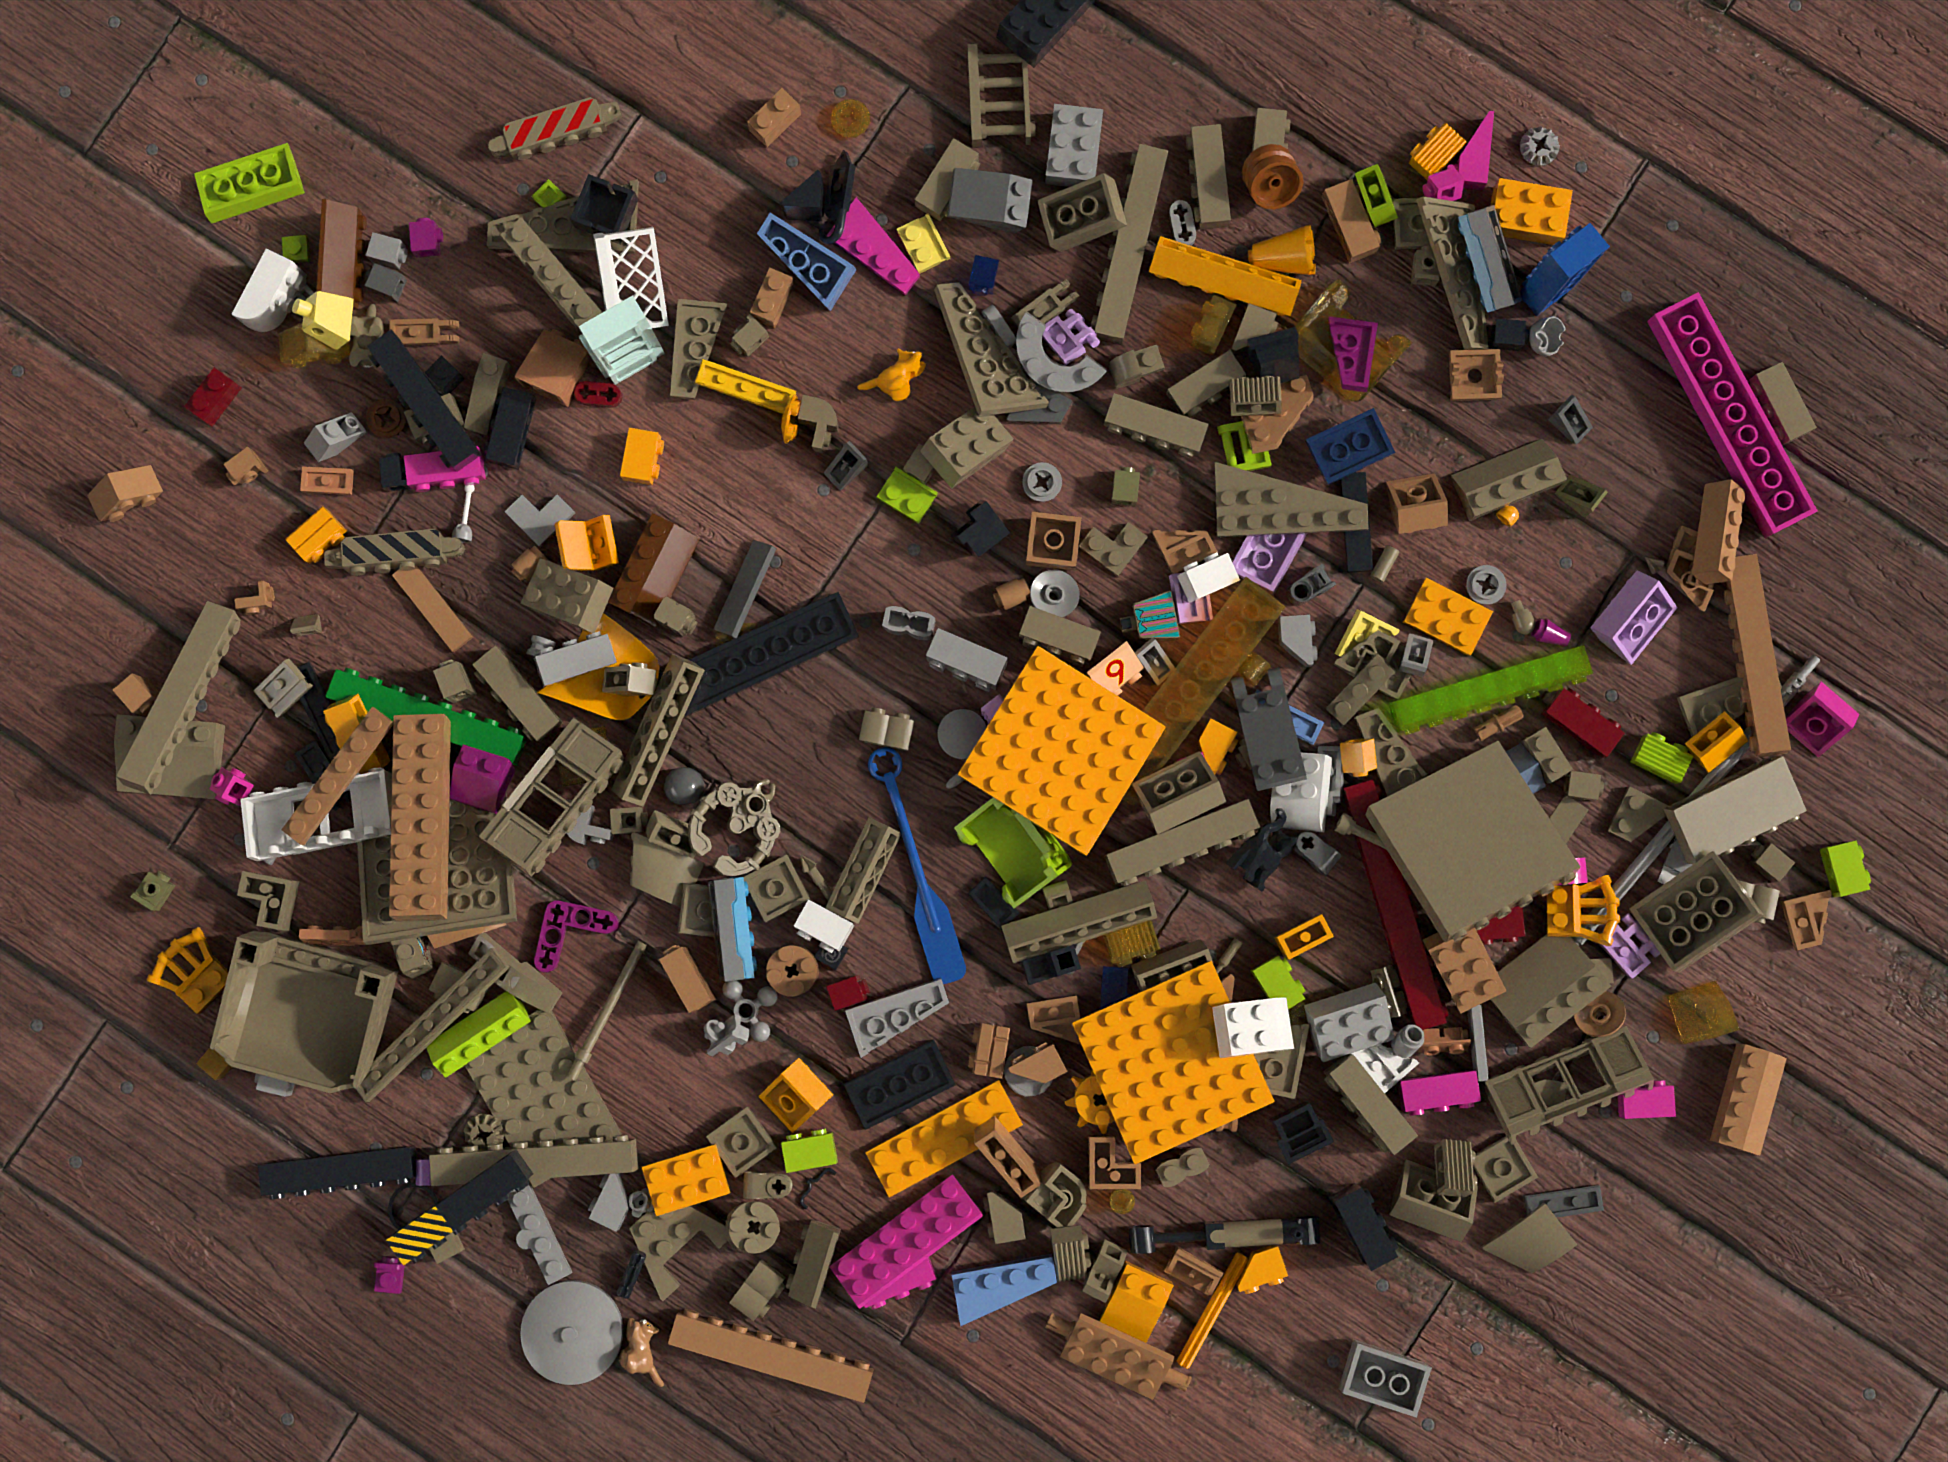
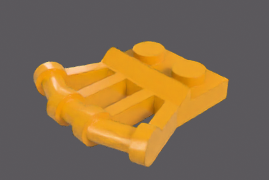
(1565, 915)
(203, 983)

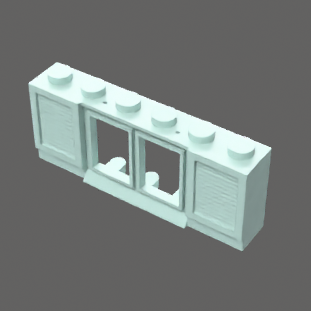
(614, 329)

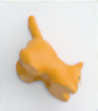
(896, 378)

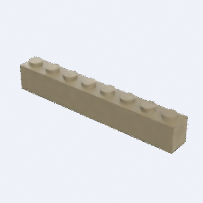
(1130, 244)
(179, 698)
(543, 1159)

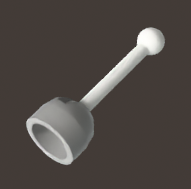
(462, 530)

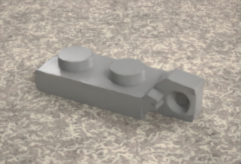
(1336, 778)

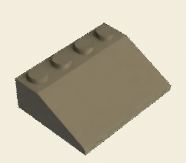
(193, 761)
(1696, 912)
(1547, 987)

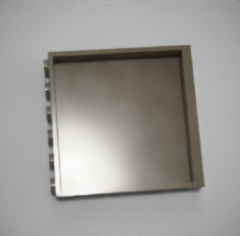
(1472, 842)

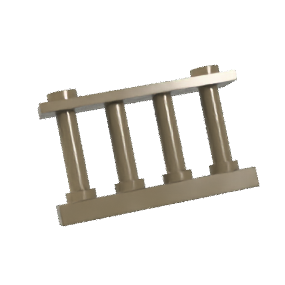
(979, 107)

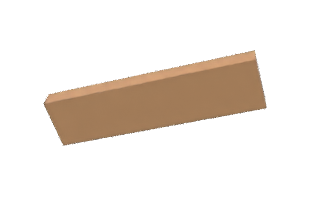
(433, 607)

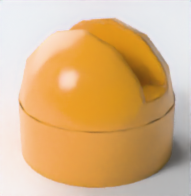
(1508, 515)

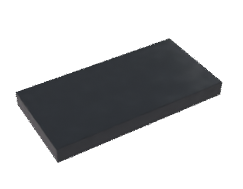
(899, 1084)

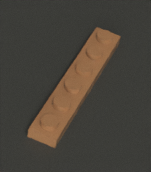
(337, 776)

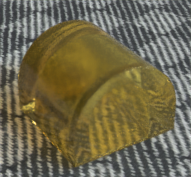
(1253, 668)

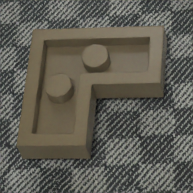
(1113, 554)

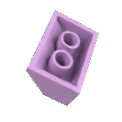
(1634, 616)

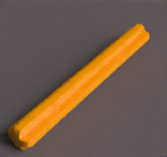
(1212, 1310)

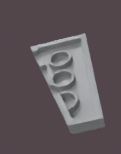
(889, 1015)

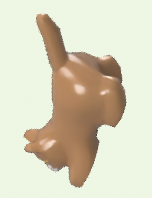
(637, 1355)

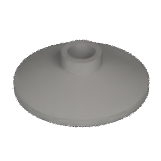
(1060, 584)

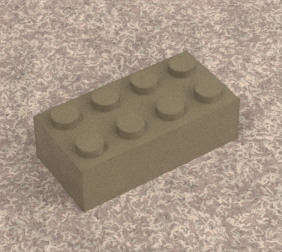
(1370, 1103)

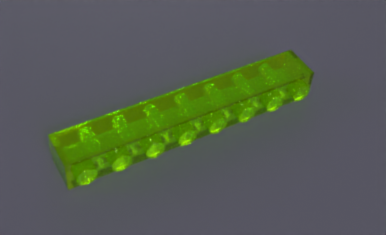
(1490, 689)

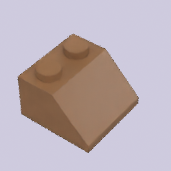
(1417, 503)

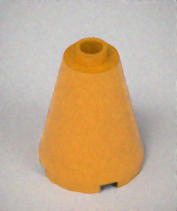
(1286, 253)

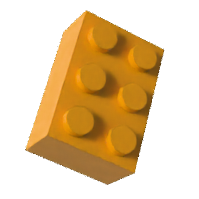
(1531, 210)

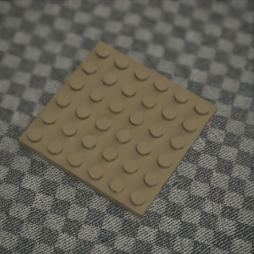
(478, 882)

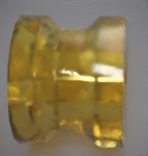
(1120, 1197)

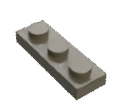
(1360, 689)

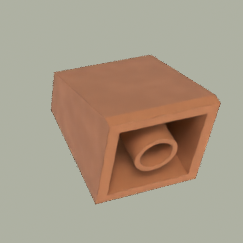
(554, 367)

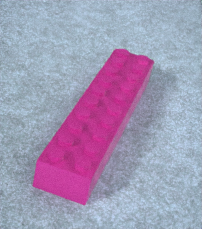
(1731, 415)

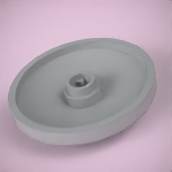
(572, 1332)

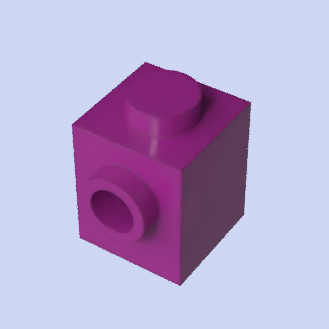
(425, 238)

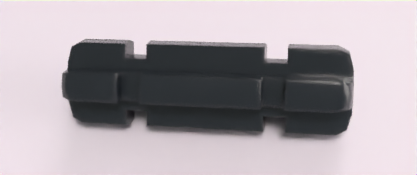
(631, 1274)

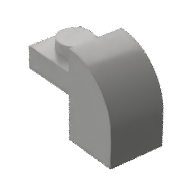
(584, 829)

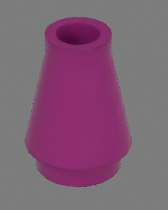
(1548, 632)

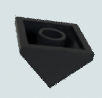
(806, 200)

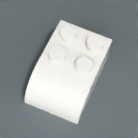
(269, 292)
(1307, 799)
(1253, 1027)

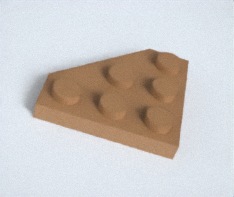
(1267, 430)

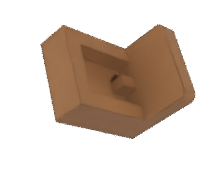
(253, 604)

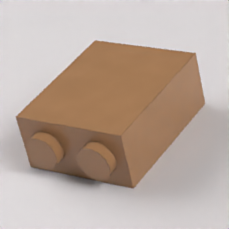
(687, 978)

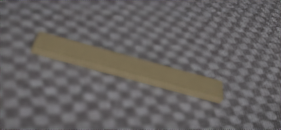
(432, 1023)

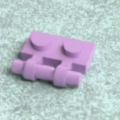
(1064, 342)
(1625, 952)

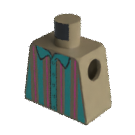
(1153, 618)

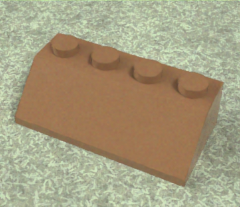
(1748, 1098)

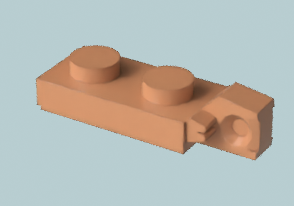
(337, 937)

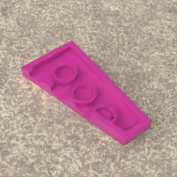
(874, 248)

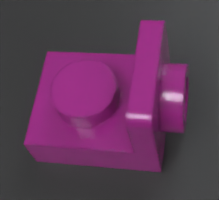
(389, 1275)

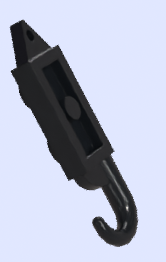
(838, 196)

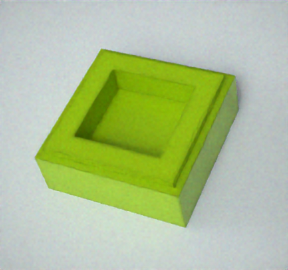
(548, 195)

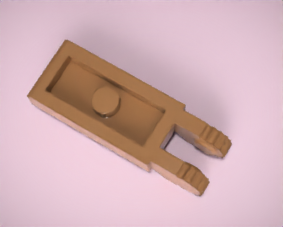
(424, 331)

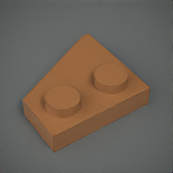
(1183, 547)
(1806, 918)
(1055, 1017)

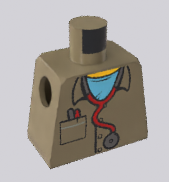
(413, 954)

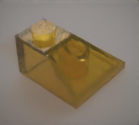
(1702, 1013)

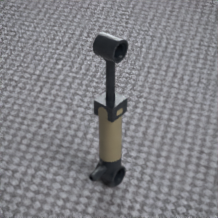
(1221, 1235)

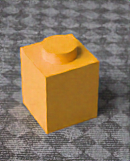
(1358, 756)

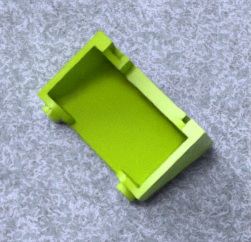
(1016, 848)

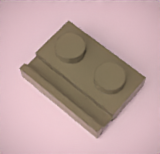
(283, 688)

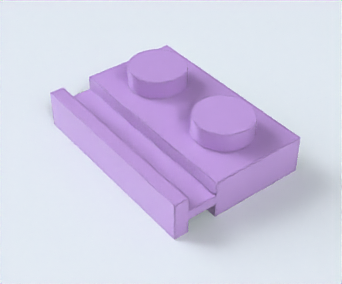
(1188, 612)

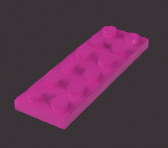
(906, 1241)

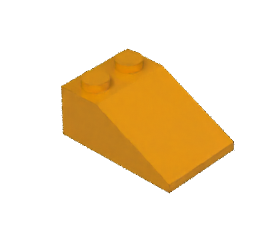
(1136, 1301)

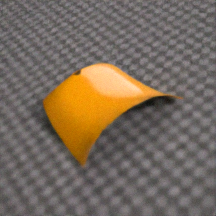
(586, 689)

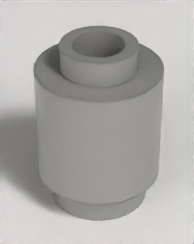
(1407, 1041)

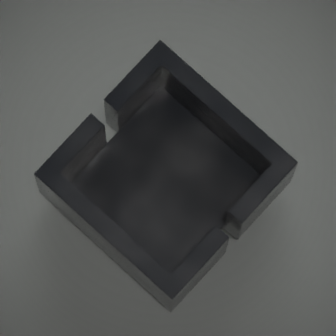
(601, 210)

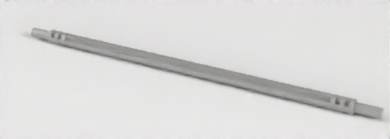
(1666, 833)

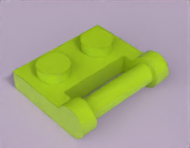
(1251, 461)

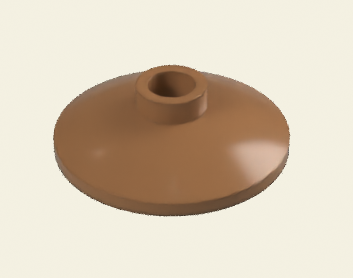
(1607, 1005)

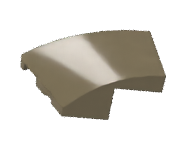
(1365, 651)
(661, 870)
(1532, 1240)

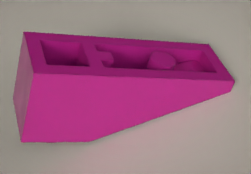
(1474, 160)

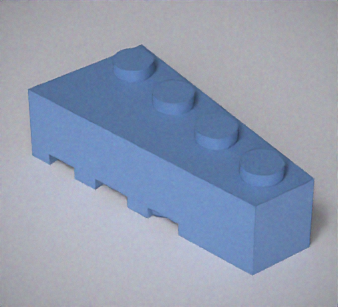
(811, 262)
(1000, 1284)

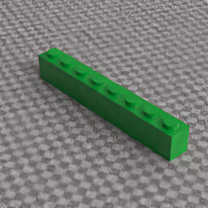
(394, 701)

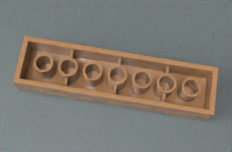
(420, 817)

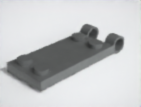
(1269, 733)

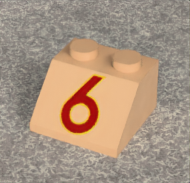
(1117, 669)

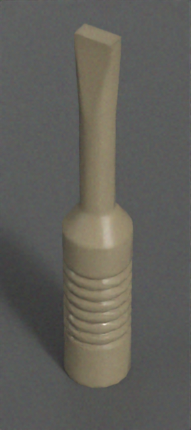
(1228, 954)

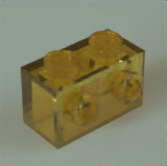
(1213, 325)

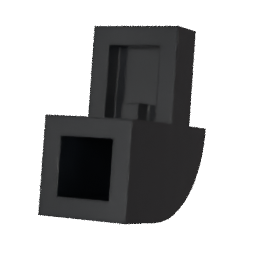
(1050, 965)

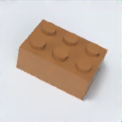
(1465, 969)

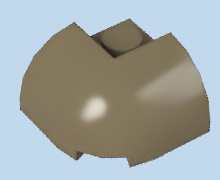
(1059, 1196)

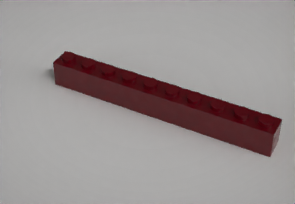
(1397, 916)

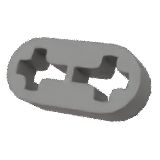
(1188, 222)
(999, 326)

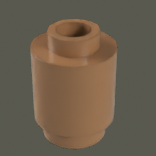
(526, 563)
(1011, 593)

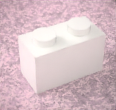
(1208, 577)
(823, 926)

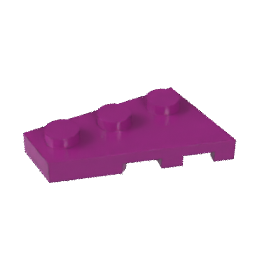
(1353, 350)

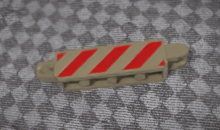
(554, 128)

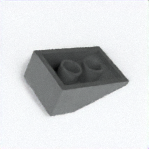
(990, 199)

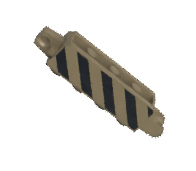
(393, 551)

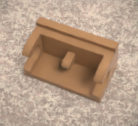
(1193, 1271)

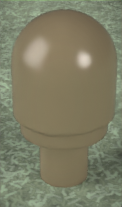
(1522, 618)

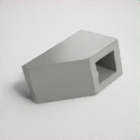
(334, 436)
(1296, 638)
(612, 1203)

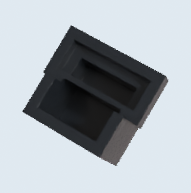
(1275, 354)
(981, 530)
(1300, 1132)

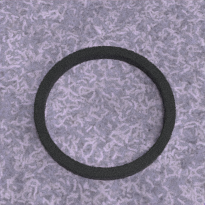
(390, 1205)

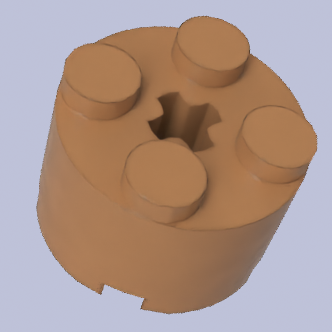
(806, 966)

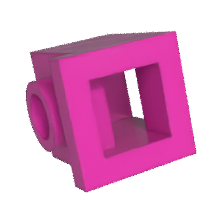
(1444, 185)

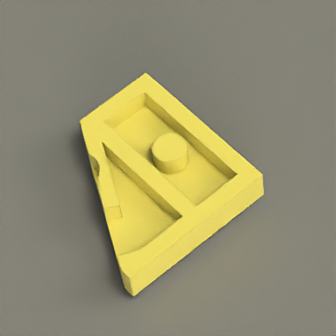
(1360, 629)

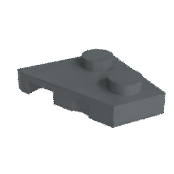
(1052, 414)

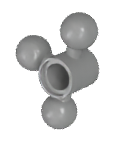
(766, 996)

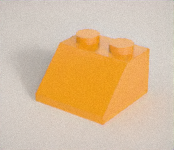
(795, 1095)

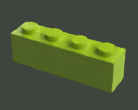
(477, 1033)

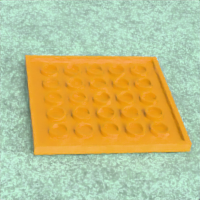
(1061, 750)
(1164, 1065)

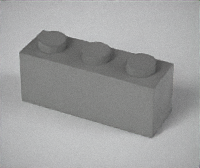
(574, 658)

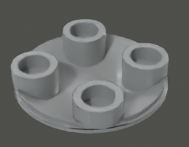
(960, 732)

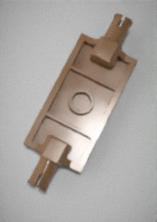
(1116, 1355)

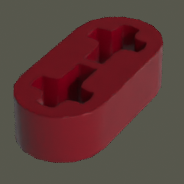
(598, 388)

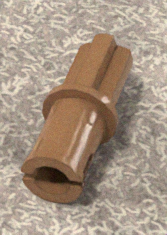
(1498, 722)

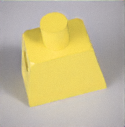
(326, 317)

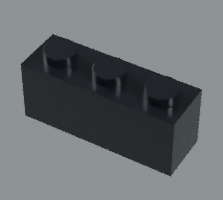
(510, 428)

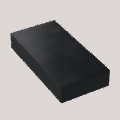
(992, 903)

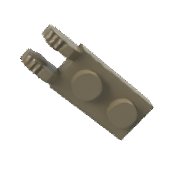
(1047, 305)

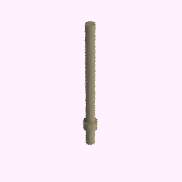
(583, 1055)

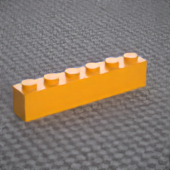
(1224, 276)

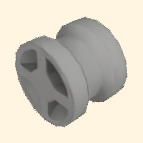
(539, 643)

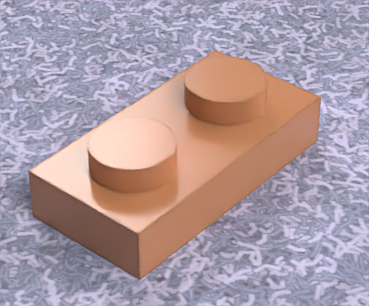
(327, 480)

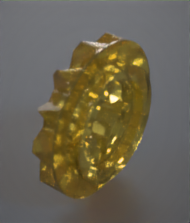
(844, 110)

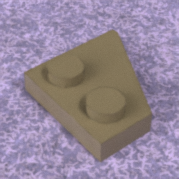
(1635, 815)

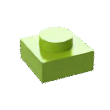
(296, 248)

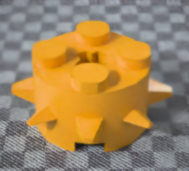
(1084, 1103)

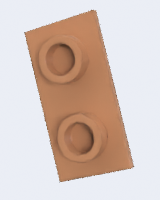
(1454, 1041)

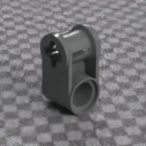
(1313, 583)
(1319, 855)

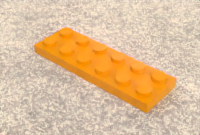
(940, 1139)

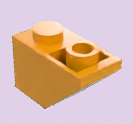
(1215, 743)
(1262, 1267)

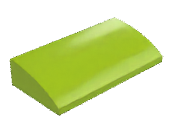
(249, 183)

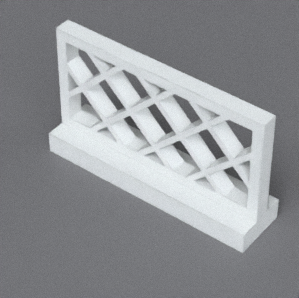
(608, 277)

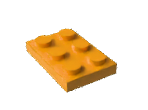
(1447, 617)
(686, 1180)

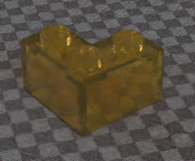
(300, 348)

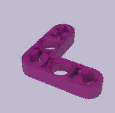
(567, 919)

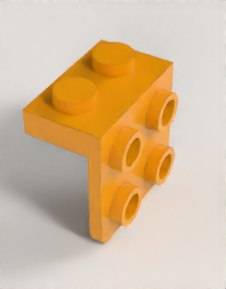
(587, 544)

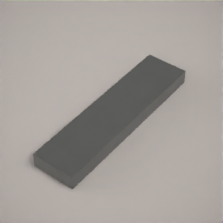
(744, 588)

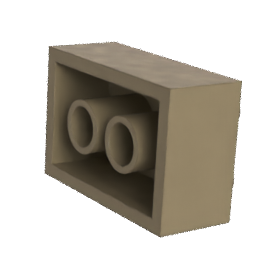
(1082, 212)
(966, 446)
(567, 595)
(1059, 636)

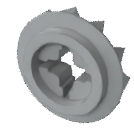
(1543, 156)
(1044, 471)
(1497, 582)

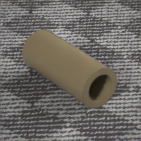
(1384, 564)

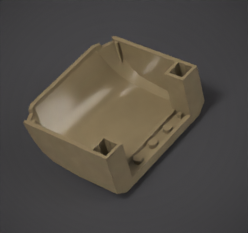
(302, 1012)

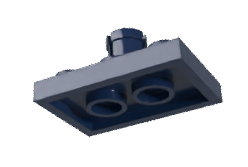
(1350, 446)

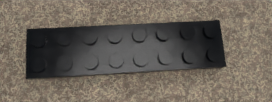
(771, 650)

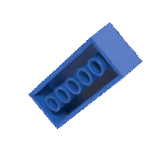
(1562, 268)

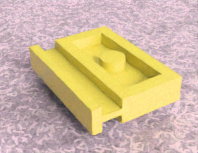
(923, 243)

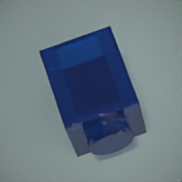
(983, 275)

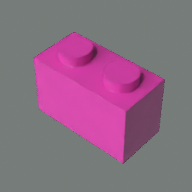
(1648, 1104)

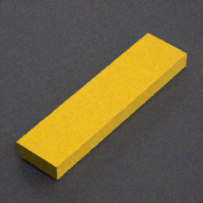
(743, 386)

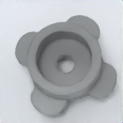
(634, 1202)

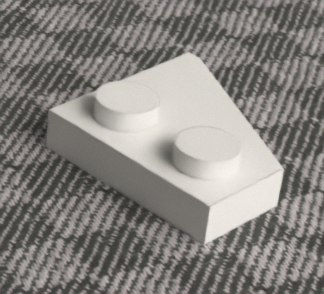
(1384, 1065)

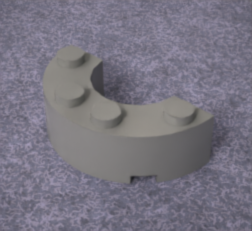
(1046, 371)

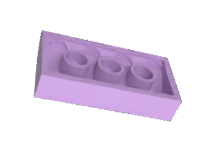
(1267, 558)

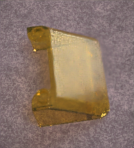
(1317, 348)

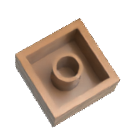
(1053, 541)

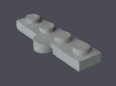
(538, 1234)

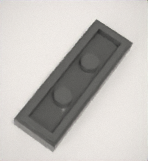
(1567, 1201)

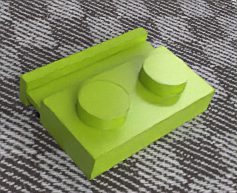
(907, 495)

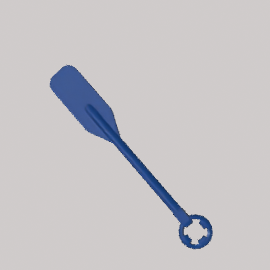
(930, 911)

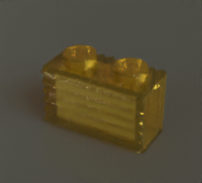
(1131, 942)

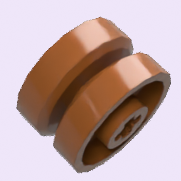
(1272, 176)

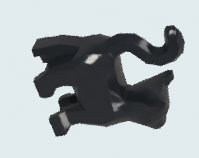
(1260, 857)

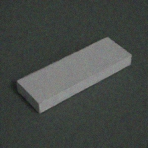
(1477, 1042)

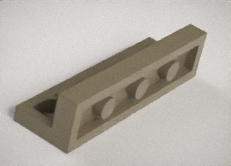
(862, 870)

